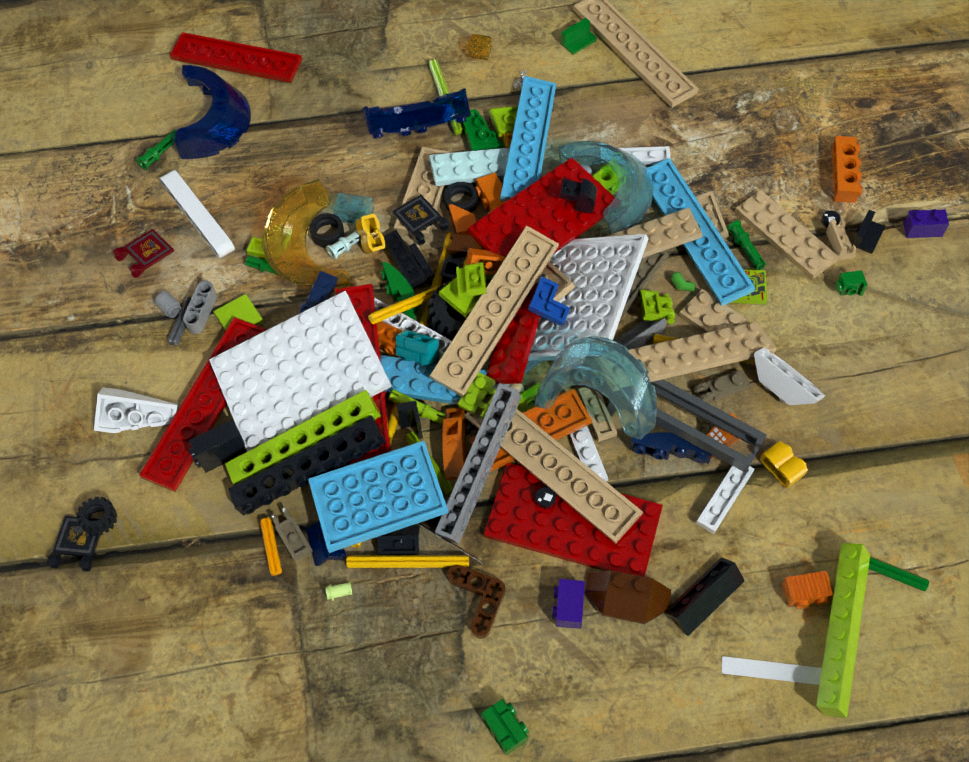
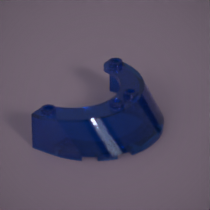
(417, 116)
(221, 125)

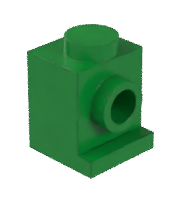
(851, 283)

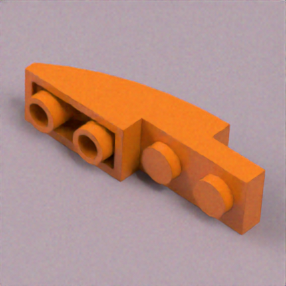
(454, 442)

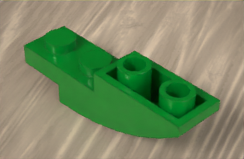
(398, 287)

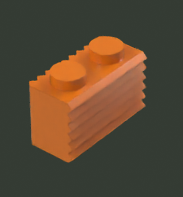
(808, 589)

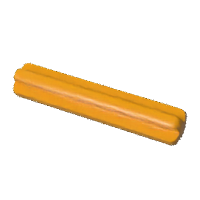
(270, 546)

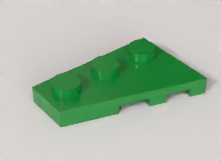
(478, 133)

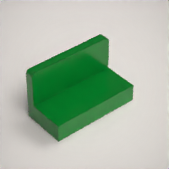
(577, 37)

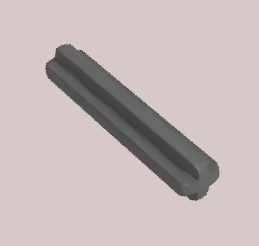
(179, 326)

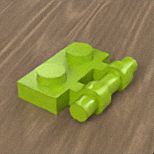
(652, 306)
(476, 395)

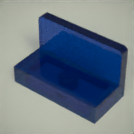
(319, 547)

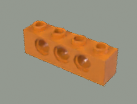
(846, 169)

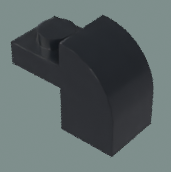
(583, 193)
(449, 266)

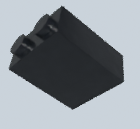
(217, 446)

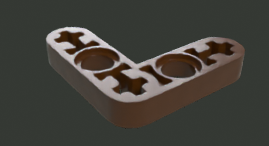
(485, 591)

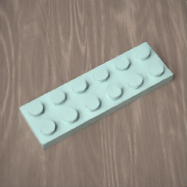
(468, 165)

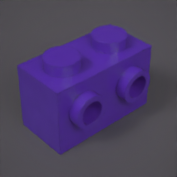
(926, 223)
(570, 603)

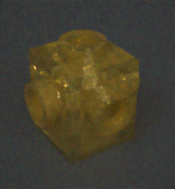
(479, 46)

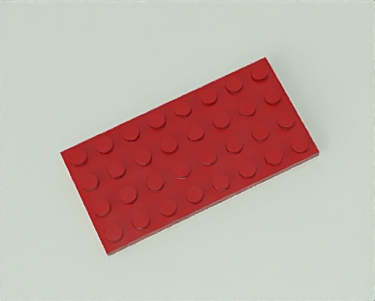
(542, 211)
(563, 531)

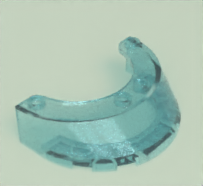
(634, 179)
(612, 371)

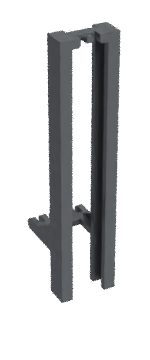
(710, 414)

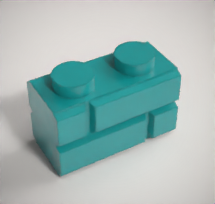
(417, 347)

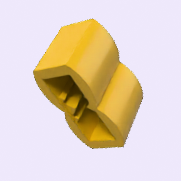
(371, 237)
(783, 464)

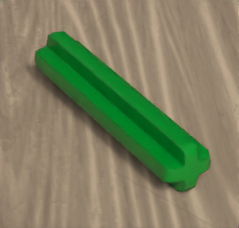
(898, 574)

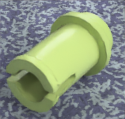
(338, 590)

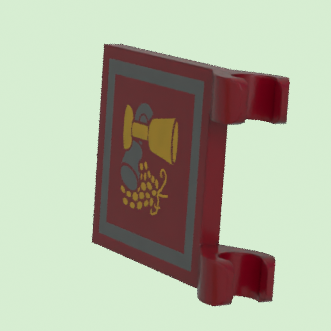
(145, 251)

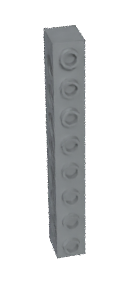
(478, 463)

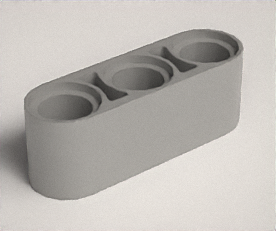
(200, 307)

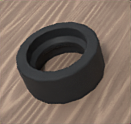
(462, 187)
(322, 220)

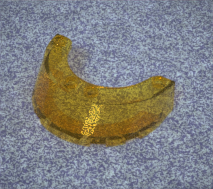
(286, 236)

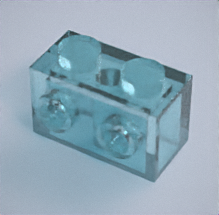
(352, 207)

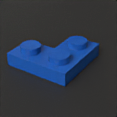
(544, 305)

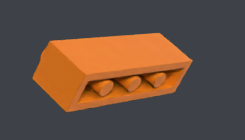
(489, 190)

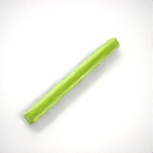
(442, 88)

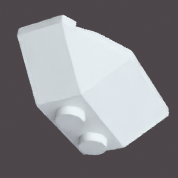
(784, 380)

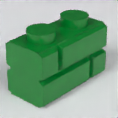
(505, 727)

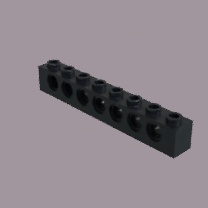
(297, 464)

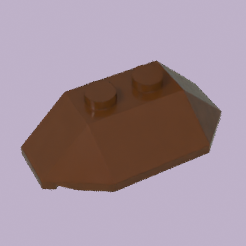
(627, 596)

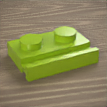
(471, 280)

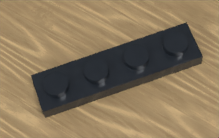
(404, 259)

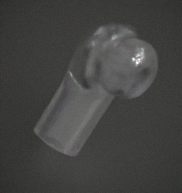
(518, 83)

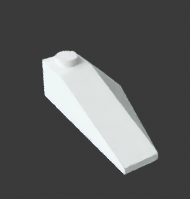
(125, 410)

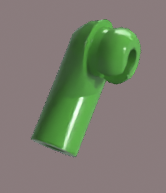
(680, 283)

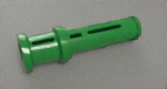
(153, 154)
(742, 238)

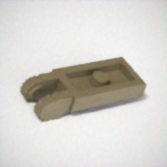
(723, 386)
(291, 535)

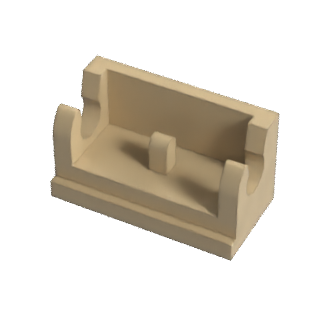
(840, 241)

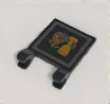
(419, 215)
(74, 542)

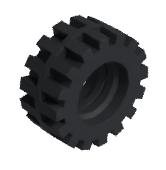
(101, 525)

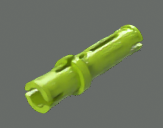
(424, 410)

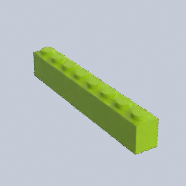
(843, 631)

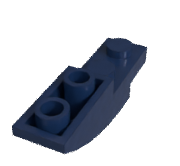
(321, 291)
(665, 443)

